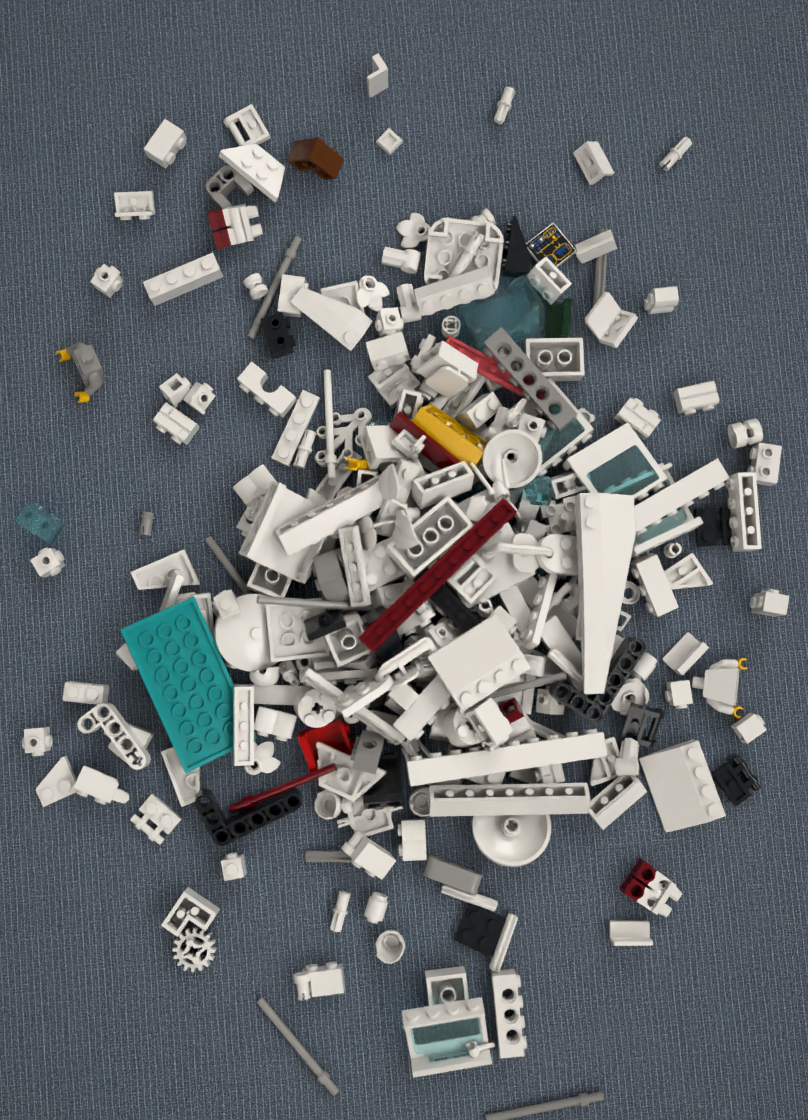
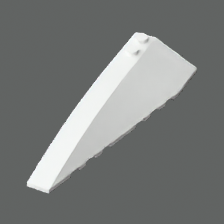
(604, 555)

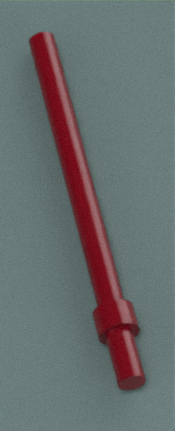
(250, 801)

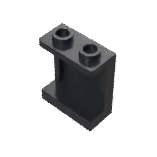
(388, 789)

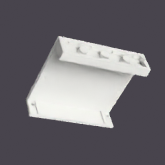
(263, 543)

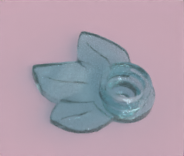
(477, 488)

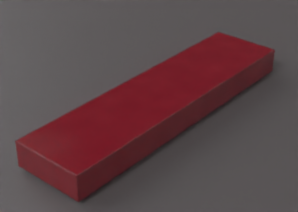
(432, 449)

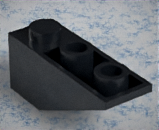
(517, 255)

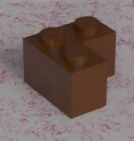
(315, 156)

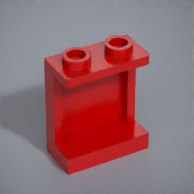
(333, 734)

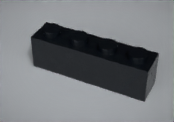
(391, 646)

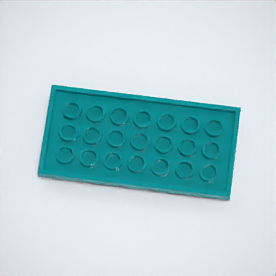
(185, 681)

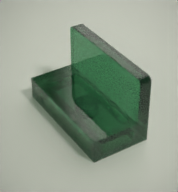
(558, 319)

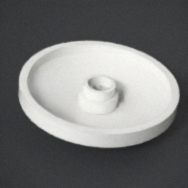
(245, 636)
(512, 838)

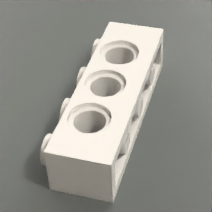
(515, 1045)

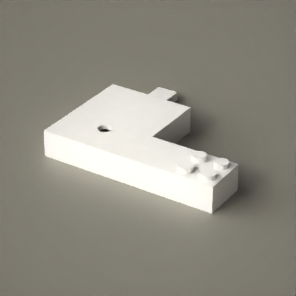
(383, 571)

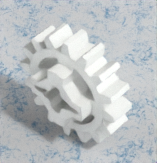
(196, 957)

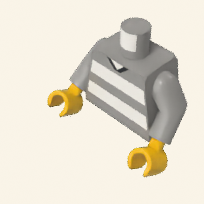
(87, 366)

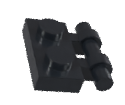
(707, 533)
(730, 782)

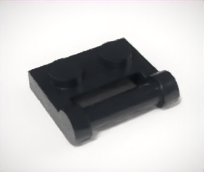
(636, 722)

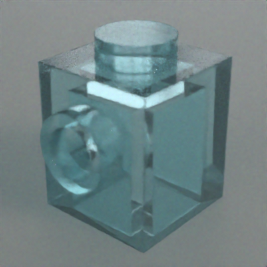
(540, 491)

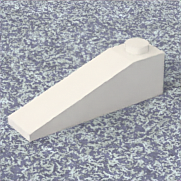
(336, 318)

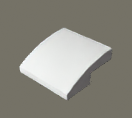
(389, 382)

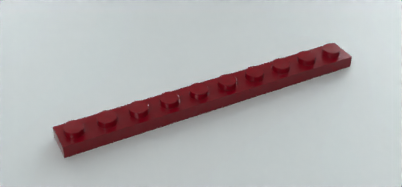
(437, 575)

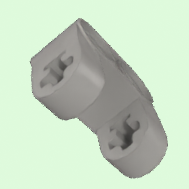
(226, 186)

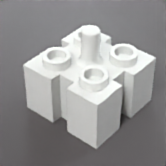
(559, 517)

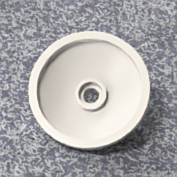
(522, 466)

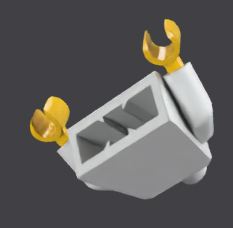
(721, 685)

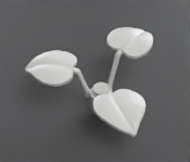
(404, 533)

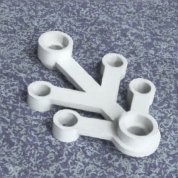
(345, 433)

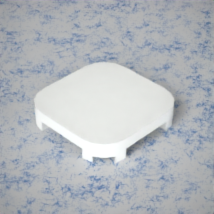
(446, 246)

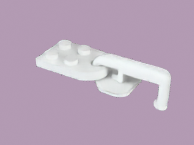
(530, 554)
(370, 690)

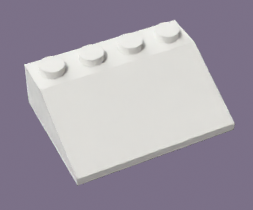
(478, 662)
(682, 786)

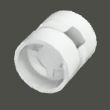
(748, 432)

